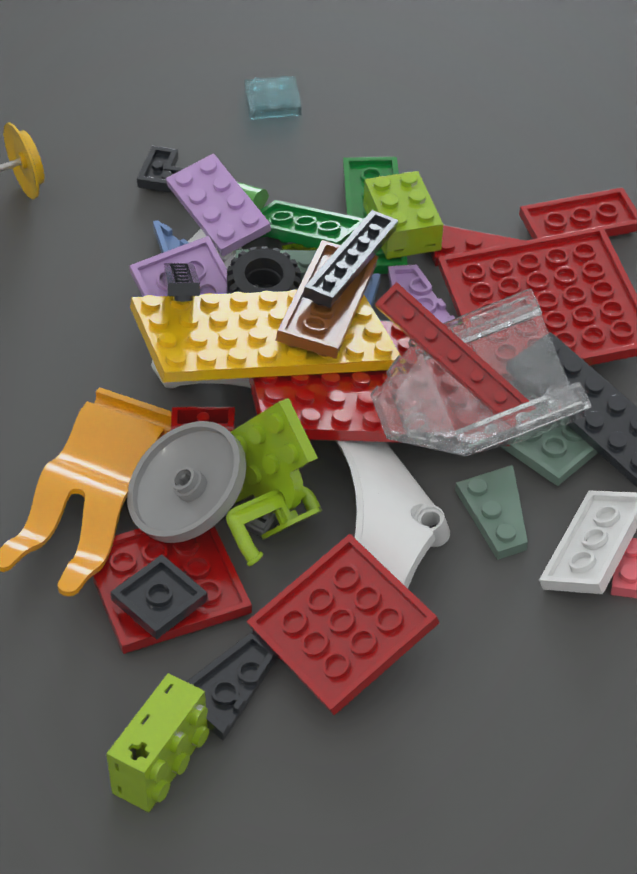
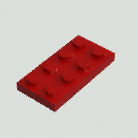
(576, 213)

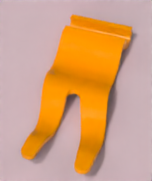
(98, 465)

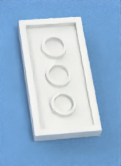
(593, 543)

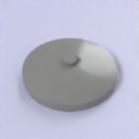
(186, 481)

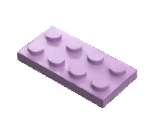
(218, 204)

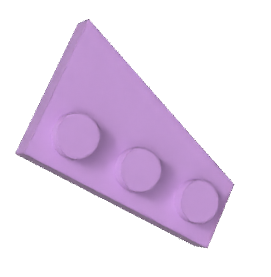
(416, 283)

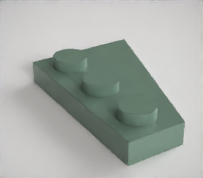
(496, 510)

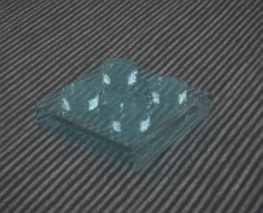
(273, 97)

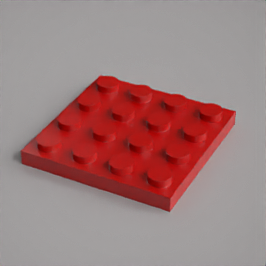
(200, 558)
(343, 623)

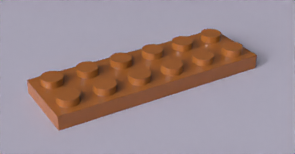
(317, 326)

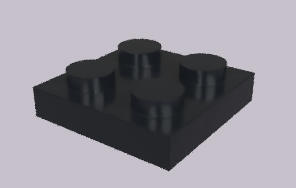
(159, 596)

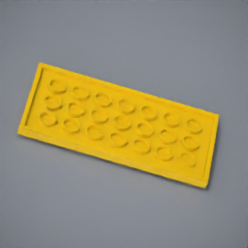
(237, 336)

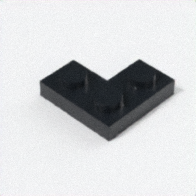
(157, 167)

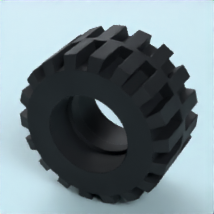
(263, 267)

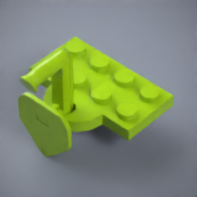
(274, 454)

